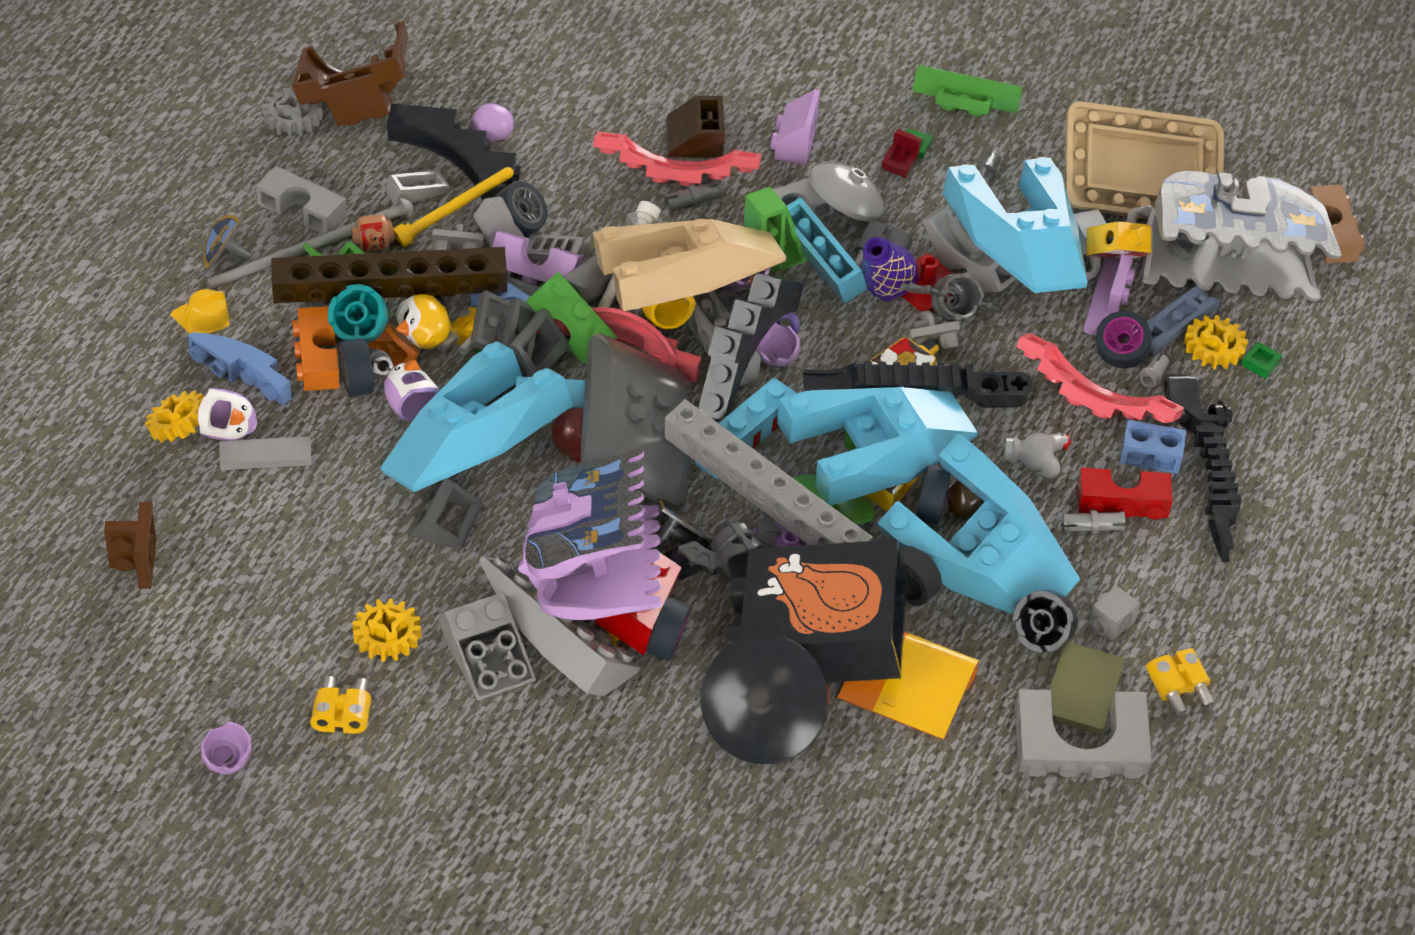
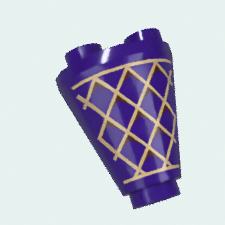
(886, 267)

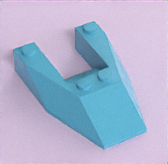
(1033, 246)
(892, 428)
(460, 432)
(1000, 549)

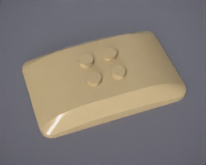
(1124, 154)

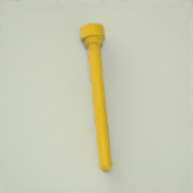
(407, 233)

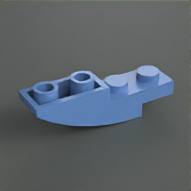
(237, 359)

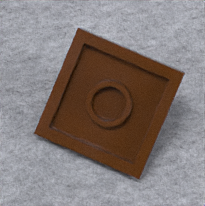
(133, 545)

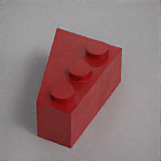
(637, 626)

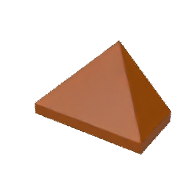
(395, 345)

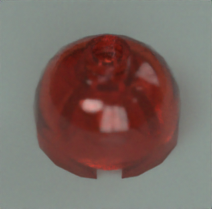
(567, 433)

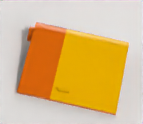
(928, 688)

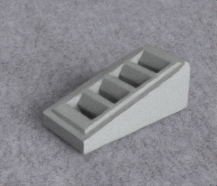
(400, 185)
(569, 243)

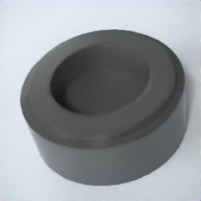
(1182, 247)

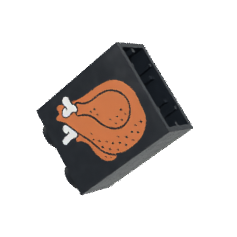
(830, 599)

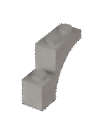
(958, 251)

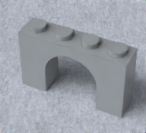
(1044, 751)

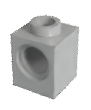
(1113, 613)

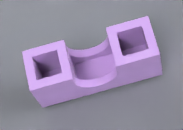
(518, 262)

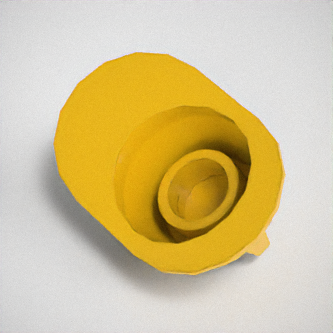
(204, 312)

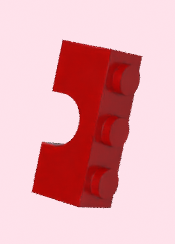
(1148, 499)

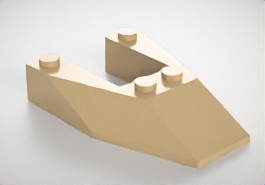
(680, 258)

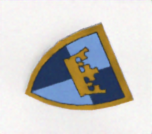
(221, 238)
(672, 529)

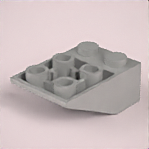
(487, 646)

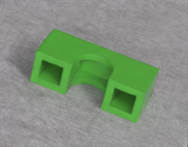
(570, 308)

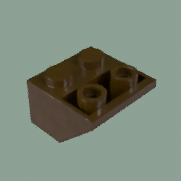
(697, 128)

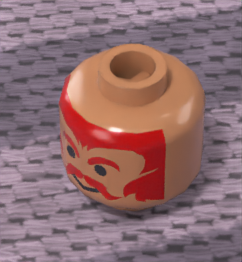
(373, 233)

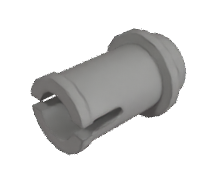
(1152, 374)

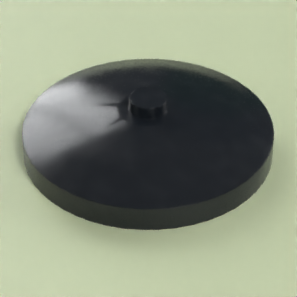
(765, 699)

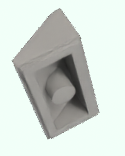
(493, 217)

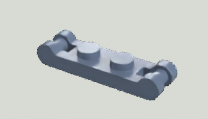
(1177, 316)

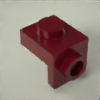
(902, 153)

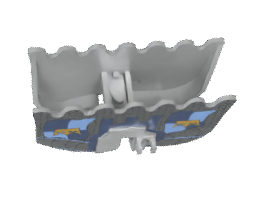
(1241, 241)

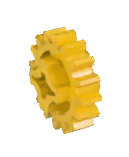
(1215, 342)
(175, 417)
(387, 630)

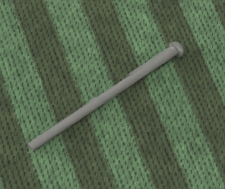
(404, 208)

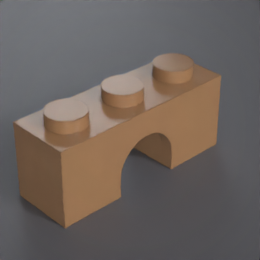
(1342, 222)

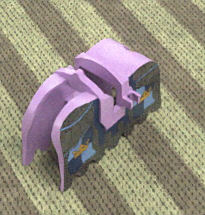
(594, 539)

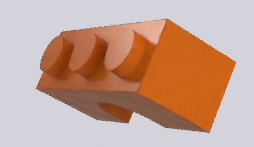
(318, 366)

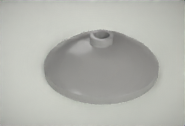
(847, 190)

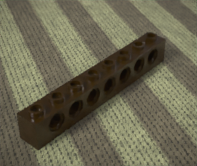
(390, 274)

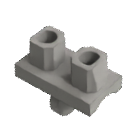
(456, 239)
(938, 331)

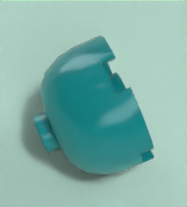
(358, 314)

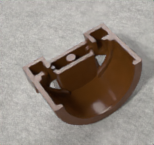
(354, 92)

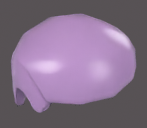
(494, 120)
(782, 342)
(222, 744)

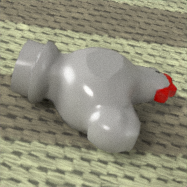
(1037, 451)

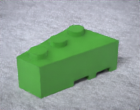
(769, 213)

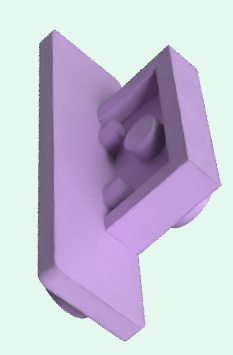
(1110, 291)

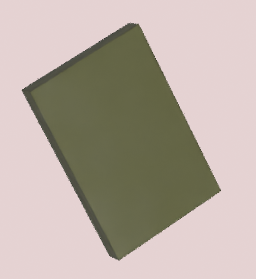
(1084, 687)

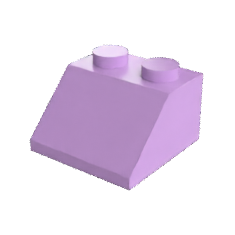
(796, 129)

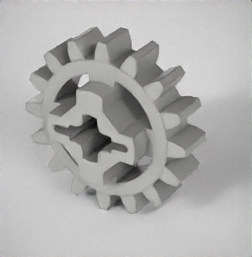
(288, 116)

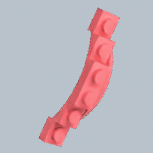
(665, 169)
(643, 335)
(1084, 392)

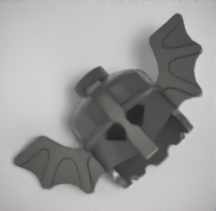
(963, 291)
(732, 546)

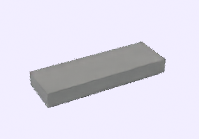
(265, 453)

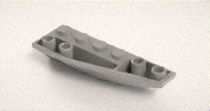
(568, 644)

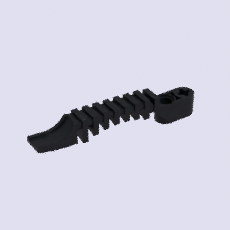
(1007, 388)
(1223, 499)

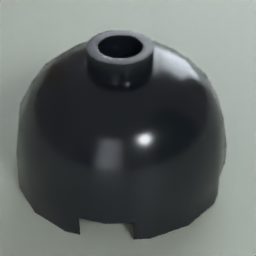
(1045, 620)

